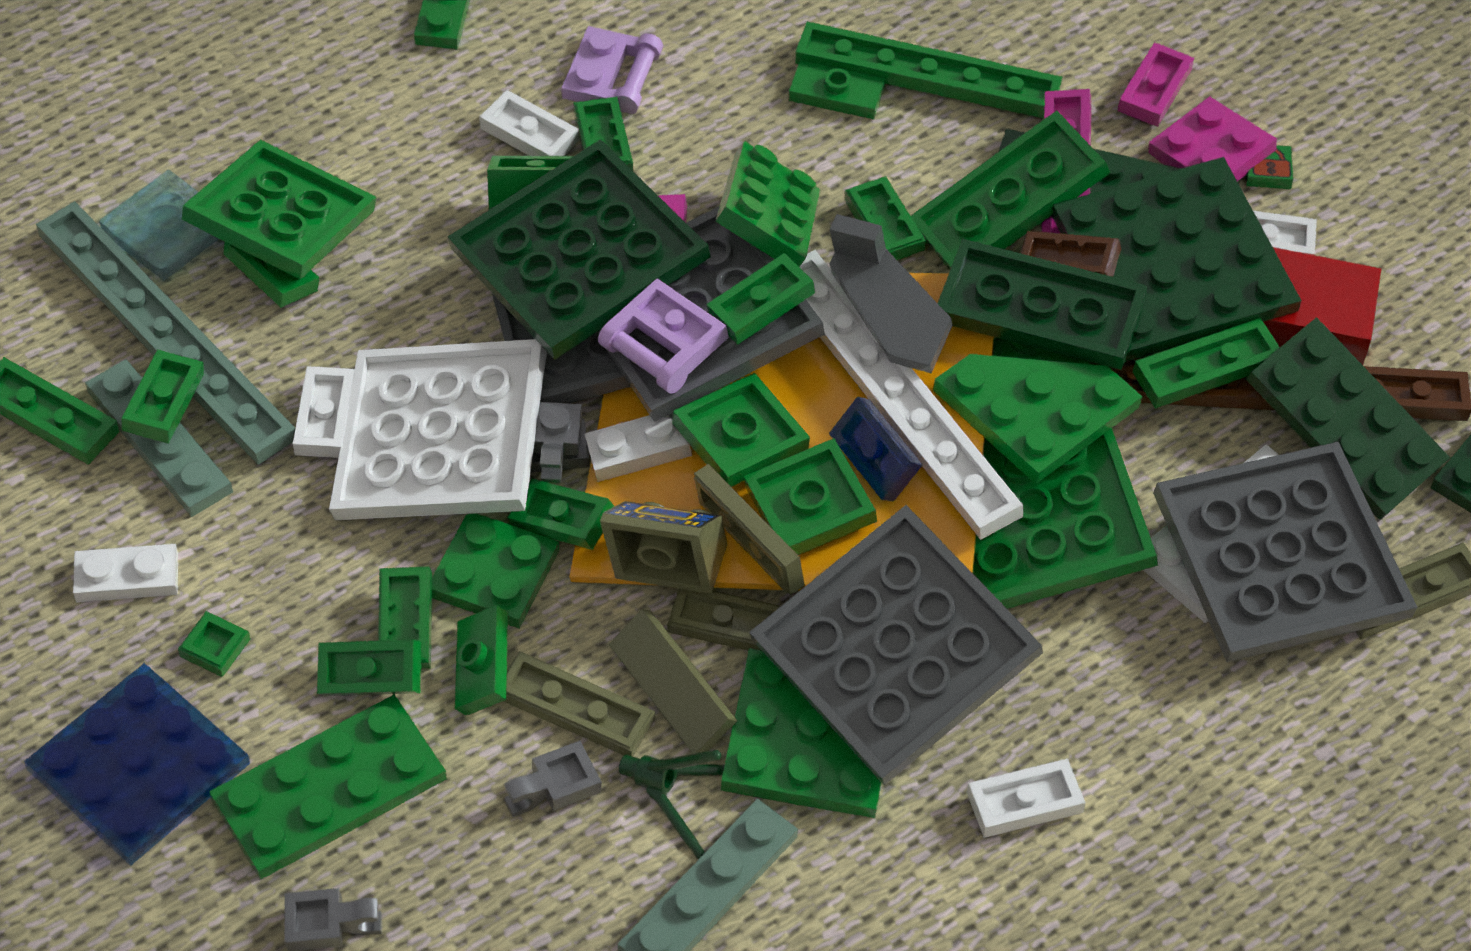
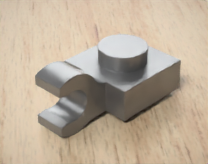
(557, 435)
(558, 776)
(319, 918)

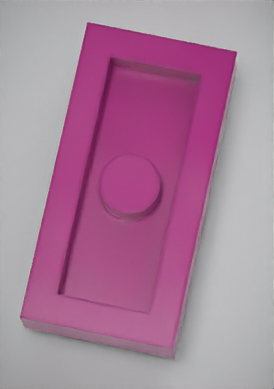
(1155, 84)

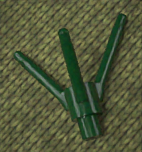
(659, 777)

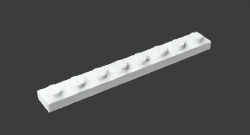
(912, 410)

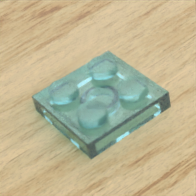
(152, 226)

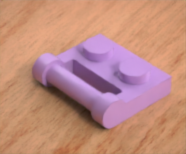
(600, 61)
(670, 322)

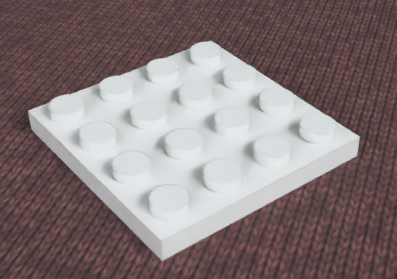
(439, 430)

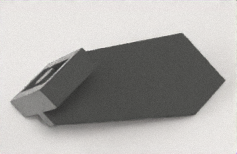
(887, 298)

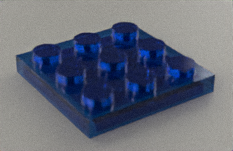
(137, 763)

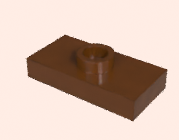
(1078, 251)

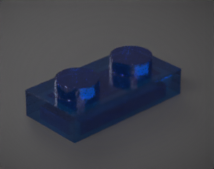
(875, 449)

